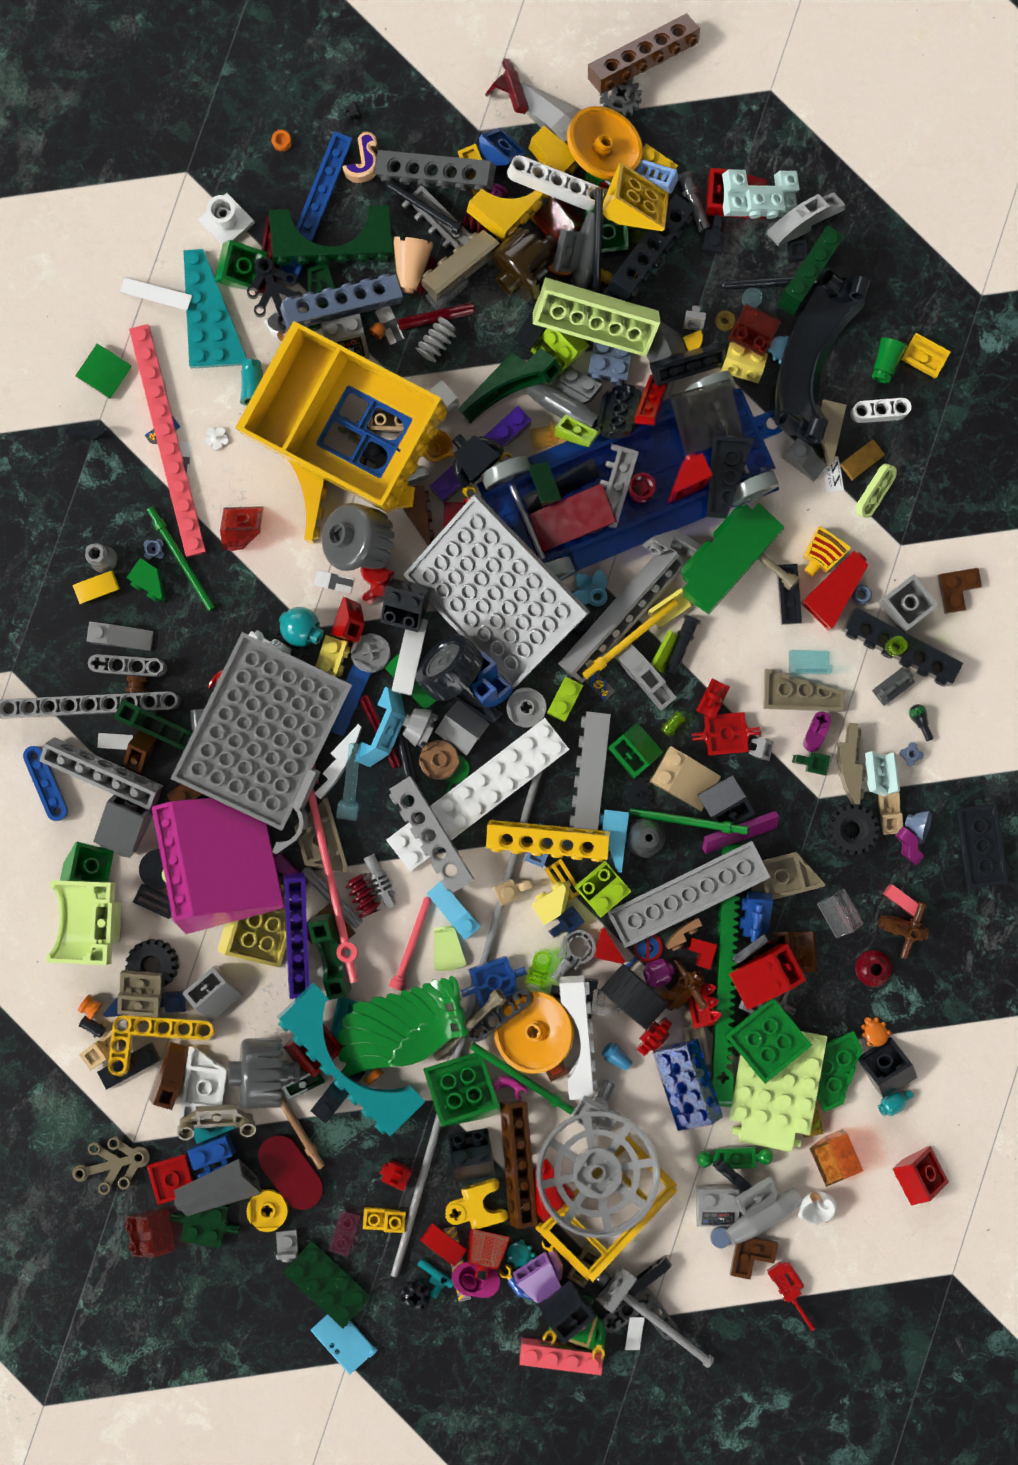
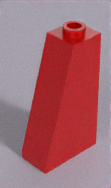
(833, 593)

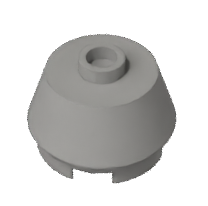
(419, 726)

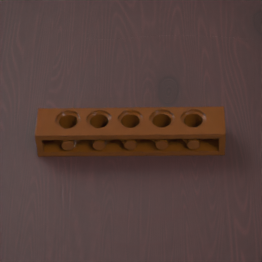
(643, 53)
(518, 1164)

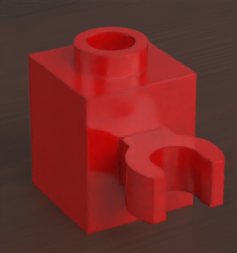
(396, 1174)

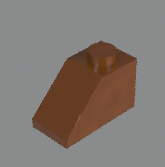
(139, 752)

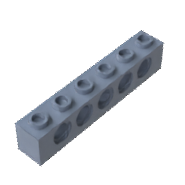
(386, 283)

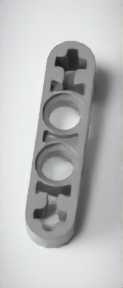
(127, 665)

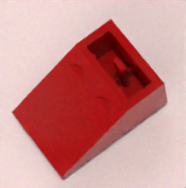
(715, 192)
(767, 976)

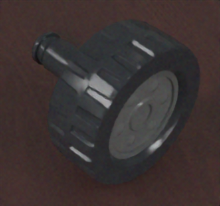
(450, 669)

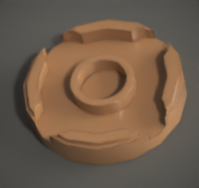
(439, 760)

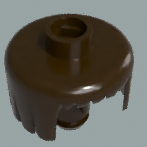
(523, 263)

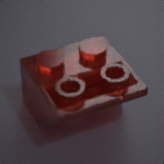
(754, 330)
(149, 1233)

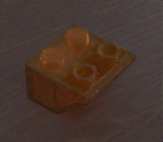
(835, 1157)

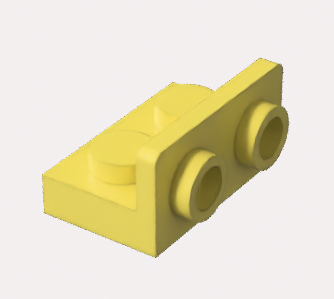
(332, 656)

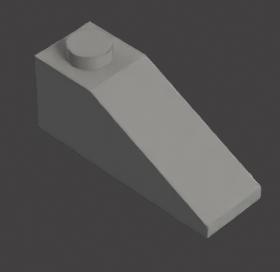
(119, 636)

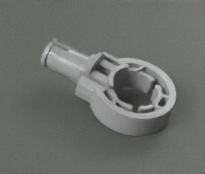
(564, 965)

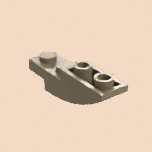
(851, 773)

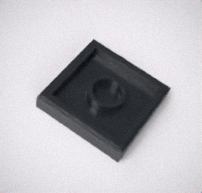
(756, 948)

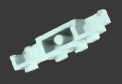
(759, 201)

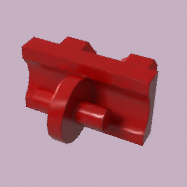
(713, 698)

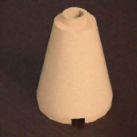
(411, 261)

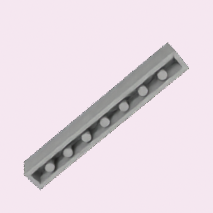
(623, 613)

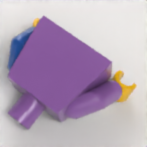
(538, 1277)

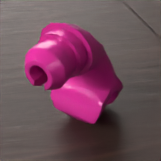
(503, 1081)

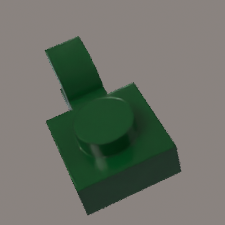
(815, 762)

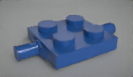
(492, 975)

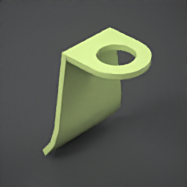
(447, 949)

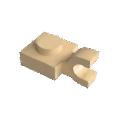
(508, 890)

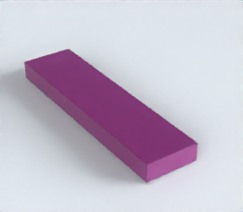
(756, 826)

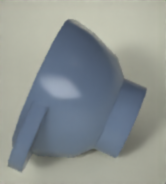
(919, 825)

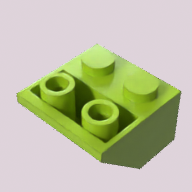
(562, 346)
(602, 889)

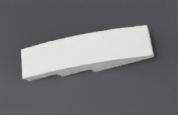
(409, 660)
(336, 769)

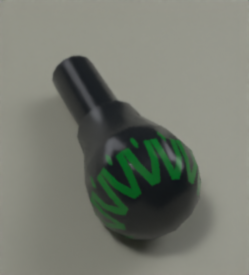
(919, 716)

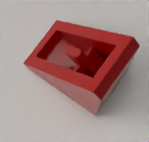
(606, 948)

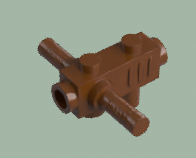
(912, 929)
(687, 986)

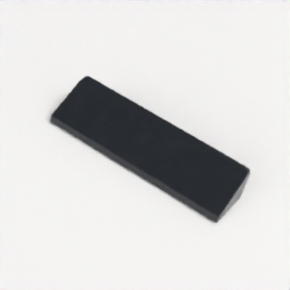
(688, 363)
(565, 483)

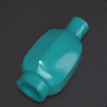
(894, 1103)

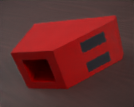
(348, 621)

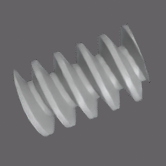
(436, 339)

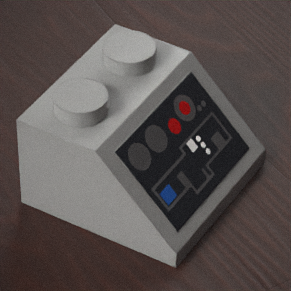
(348, 333)
(716, 1205)

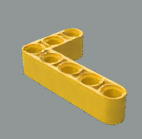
(153, 1031)

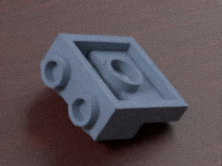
(609, 364)

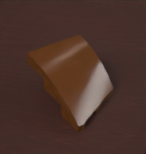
(803, 948)

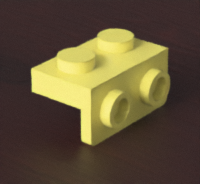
(744, 363)

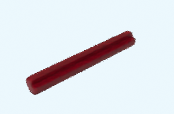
(432, 317)
(375, 721)

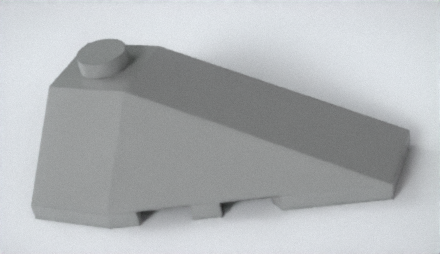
(549, 111)

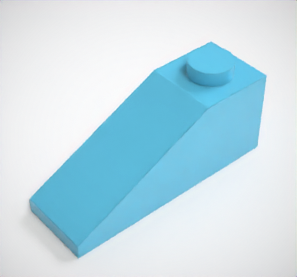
(616, 823)
(454, 910)

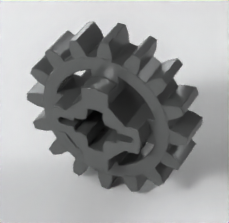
(620, 104)

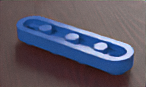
(45, 784)

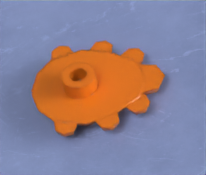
(875, 1032)

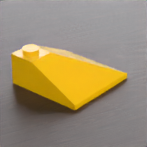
(635, 201)

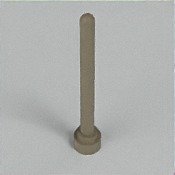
(789, 580)
(496, 999)

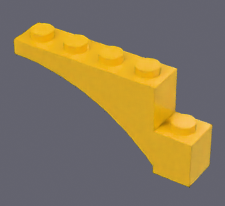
(314, 494)

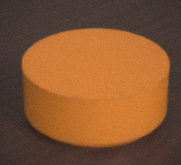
(281, 140)
(373, 1076)

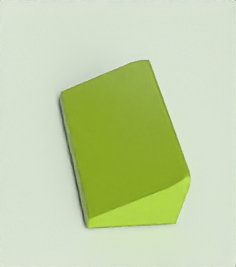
(664, 652)

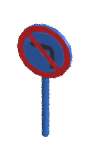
(647, 950)

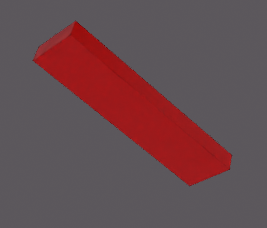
(650, 402)

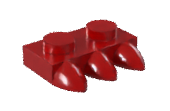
(704, 1017)

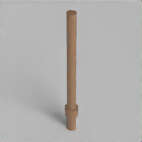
(310, 1149)

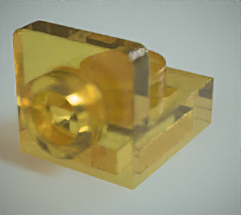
(544, 437)

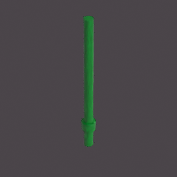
(160, 525)
(726, 827)
(554, 1099)

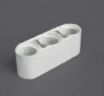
(888, 405)

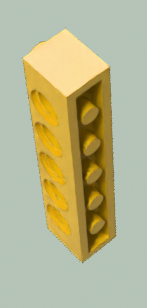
(599, 839)

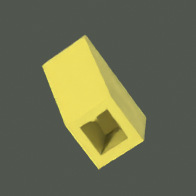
(552, 904)

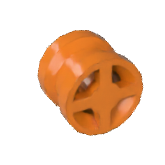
(90, 1007)

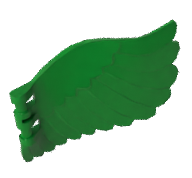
(401, 1027)

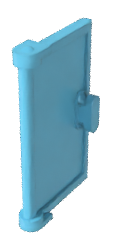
(348, 1343)

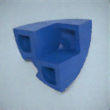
(489, 685)

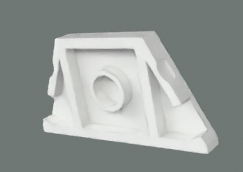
(203, 1082)

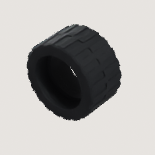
(634, 996)

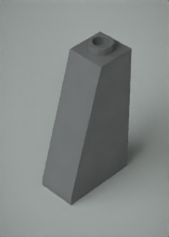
(218, 1188)

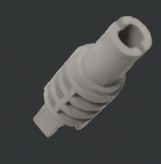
(380, 881)

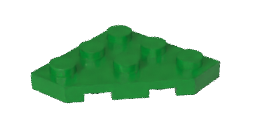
(838, 1070)

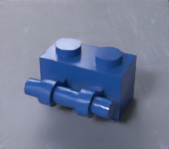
(757, 914)
(211, 1152)

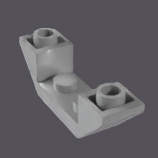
(674, 540)

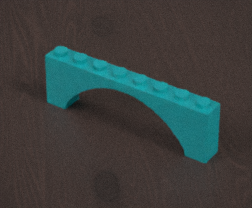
(386, 1106)

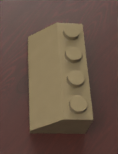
(460, 264)

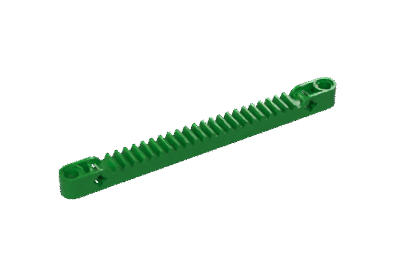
(725, 945)

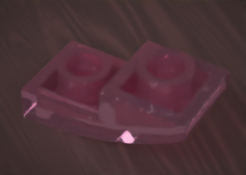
(344, 1233)

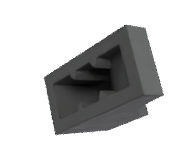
(804, 459)

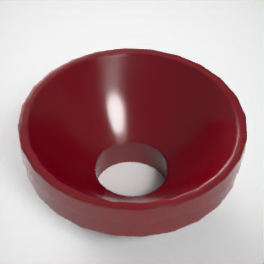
(864, 964)

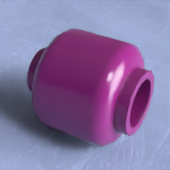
(658, 973)

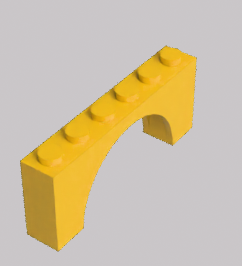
(504, 215)

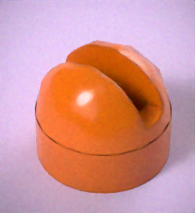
(377, 330)

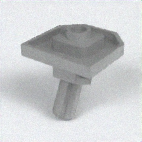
(599, 1103)

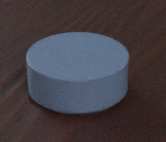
(719, 1237)

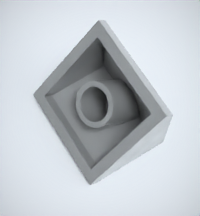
(462, 727)

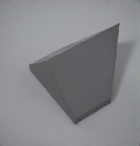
(665, 344)

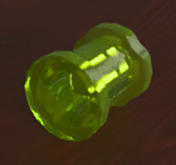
(900, 642)

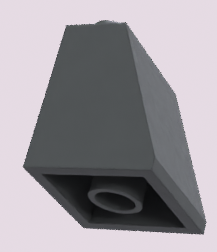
(122, 826)

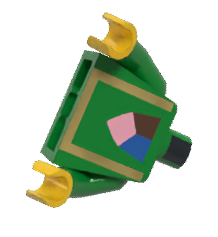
(590, 1336)

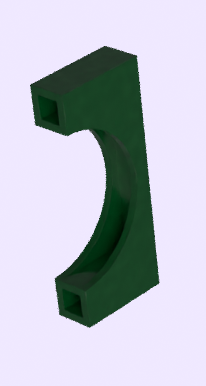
(292, 247)

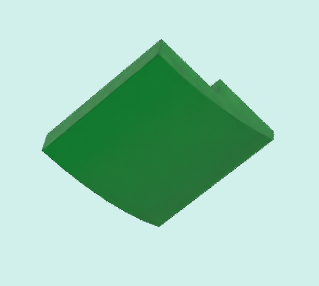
(103, 371)

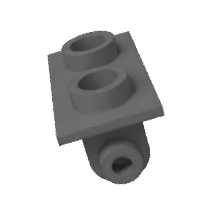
(894, 686)

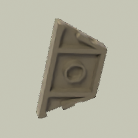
(309, 843)
(788, 876)

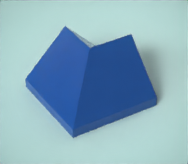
(499, 147)

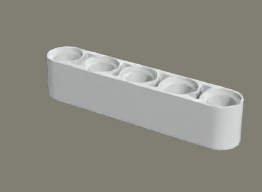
(545, 182)

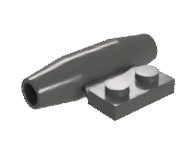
(576, 252)
(569, 397)

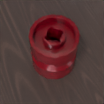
(641, 488)

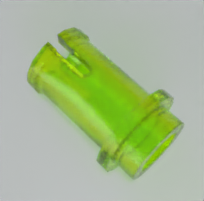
(672, 724)

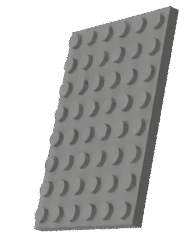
(496, 591)
(261, 731)

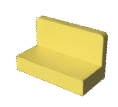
(683, 605)

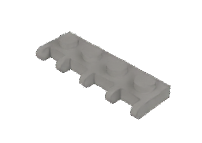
(445, 231)
(620, 478)

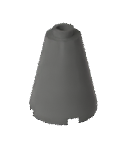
(636, 837)

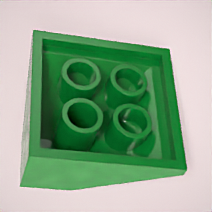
(462, 1090)

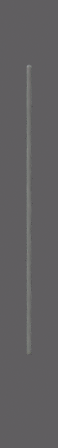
(460, 1045)

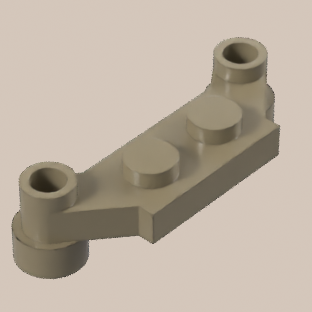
(216, 1117)

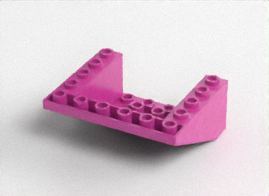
(215, 863)

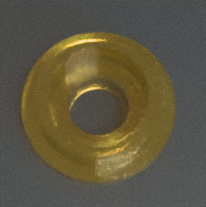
(727, 315)

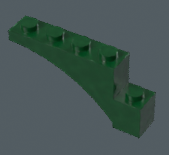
(509, 378)
(153, 724)

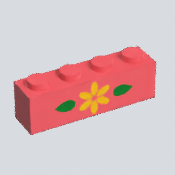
(559, 1356)

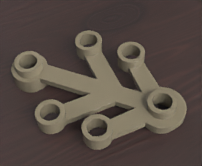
(114, 1163)

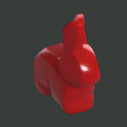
(377, 580)

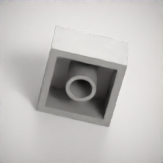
(908, 603)

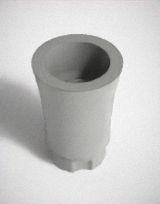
(106, 560)

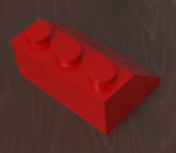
(691, 477)

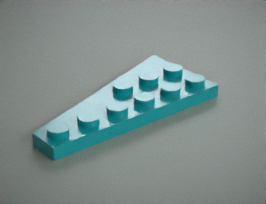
(209, 325)

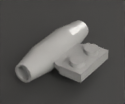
(761, 1210)

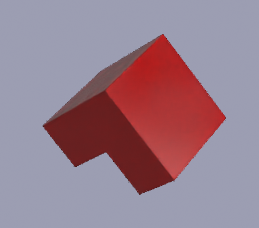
(705, 951)

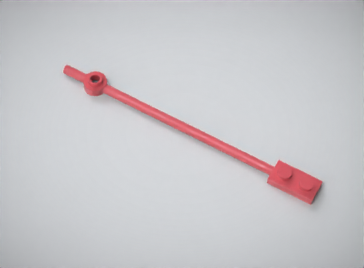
(345, 944)

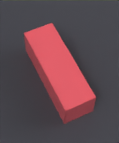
(901, 899)

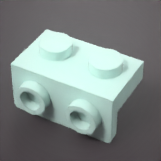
(882, 773)

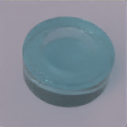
(752, 297)

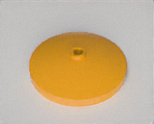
(603, 139)
(533, 1051)

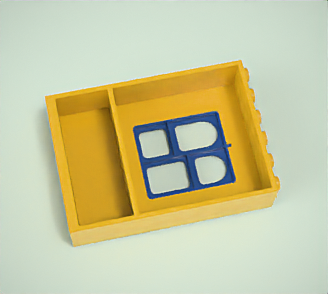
(304, 397)

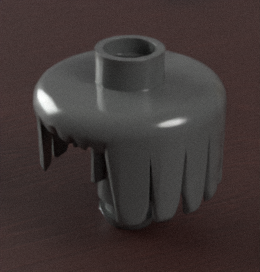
(357, 537)
(260, 1073)

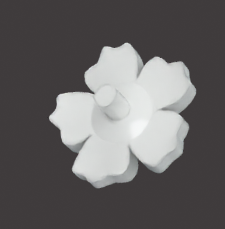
(216, 438)

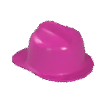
(467, 1285)

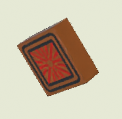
(557, 1072)

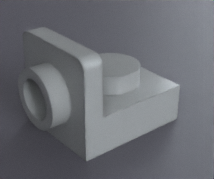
(287, 1245)

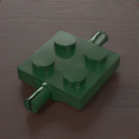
(205, 1227)

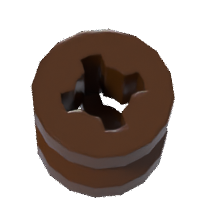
(136, 684)

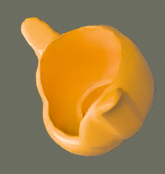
(440, 447)

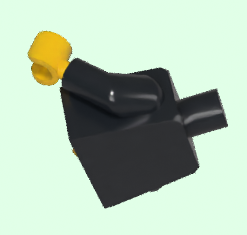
(474, 459)

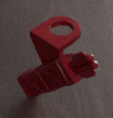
(510, 83)

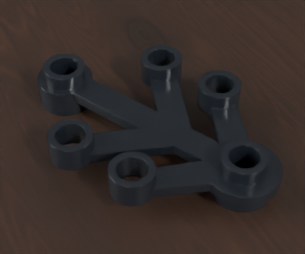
(272, 288)

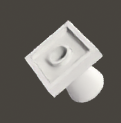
(225, 219)

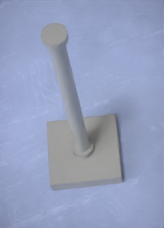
(617, 1289)

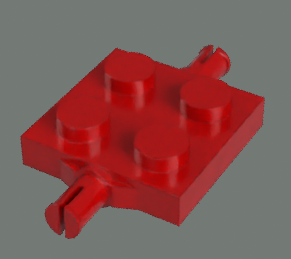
(726, 734)

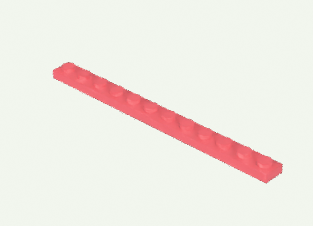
(167, 440)

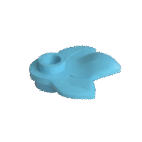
(591, 585)

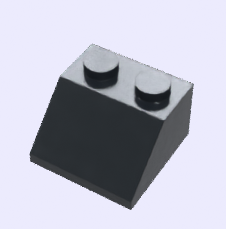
(887, 1067)

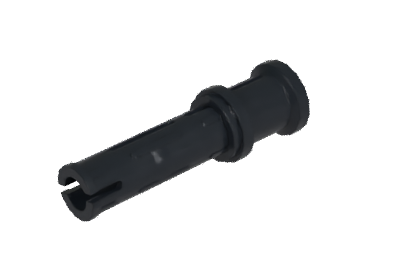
(685, 636)

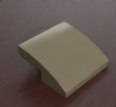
(139, 993)

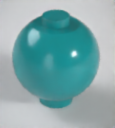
(300, 627)

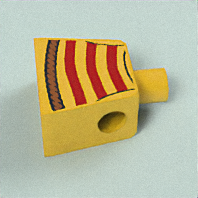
(823, 551)

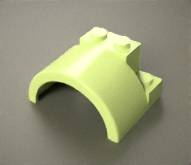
(87, 922)

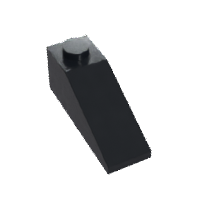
(332, 1099)

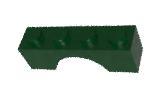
(335, 972)

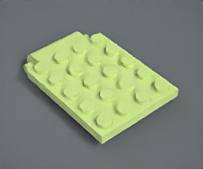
(783, 1105)

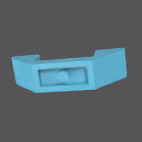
(387, 731)

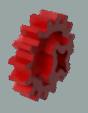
(654, 1036)

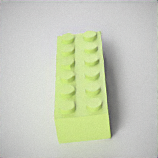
(596, 317)

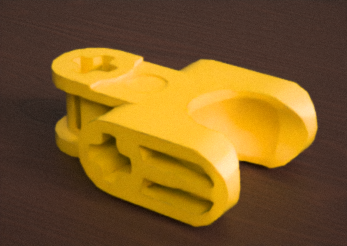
(473, 1208)

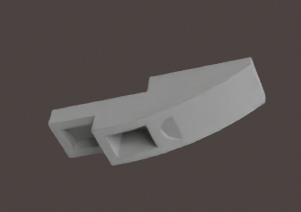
(801, 218)
(646, 676)

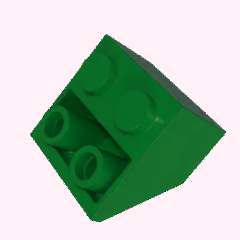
(635, 750)

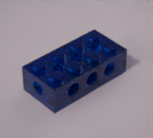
(687, 1085)

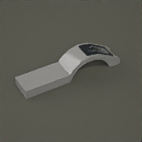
(299, 805)

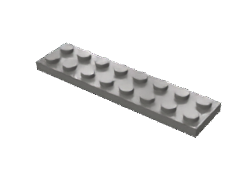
(689, 894)

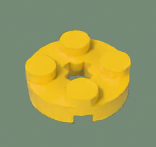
(259, 1218)

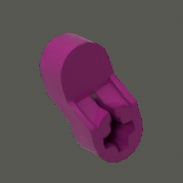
(820, 723)
(909, 846)

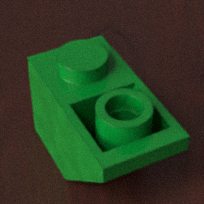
(149, 578)

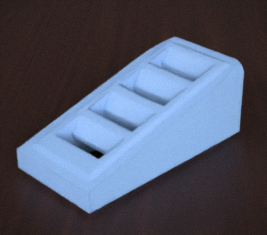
(659, 169)

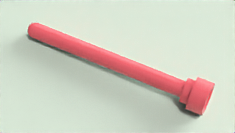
(398, 981)

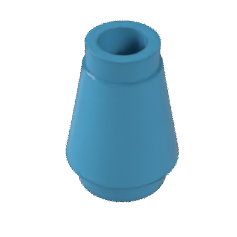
(616, 1056)

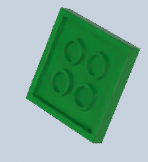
(768, 1040)

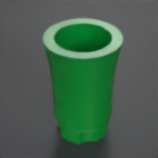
(888, 359)

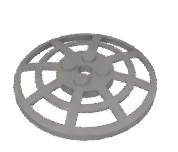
(602, 1186)

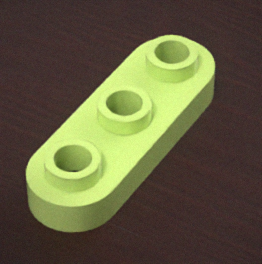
(876, 490)

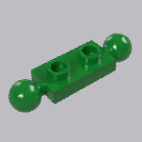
(736, 1157)

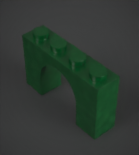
(810, 270)

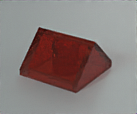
(556, 216)

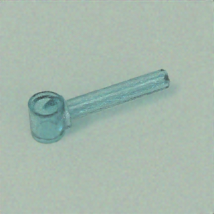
(348, 807)

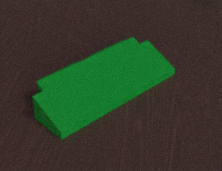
(726, 559)

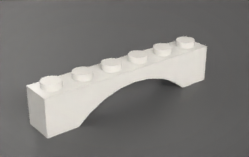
(573, 997)

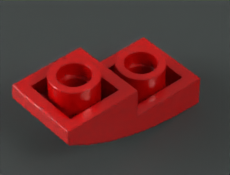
(443, 1244)

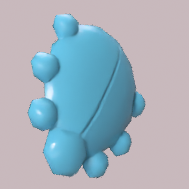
(777, 347)

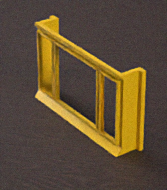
(625, 1238)

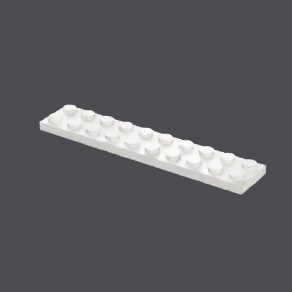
(484, 789)

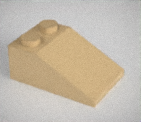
(683, 777)

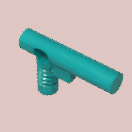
(435, 1278)

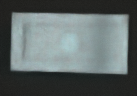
(809, 662)

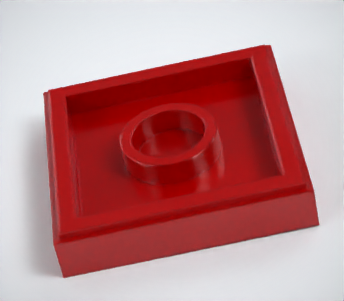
(168, 1176)

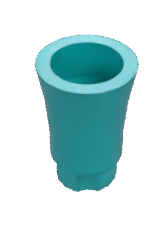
(250, 378)

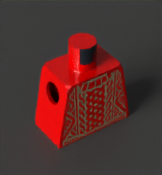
(486, 1251)

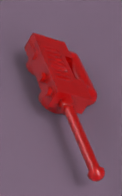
(789, 1290)

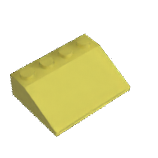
(256, 938)

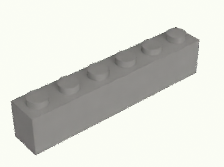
(591, 772)

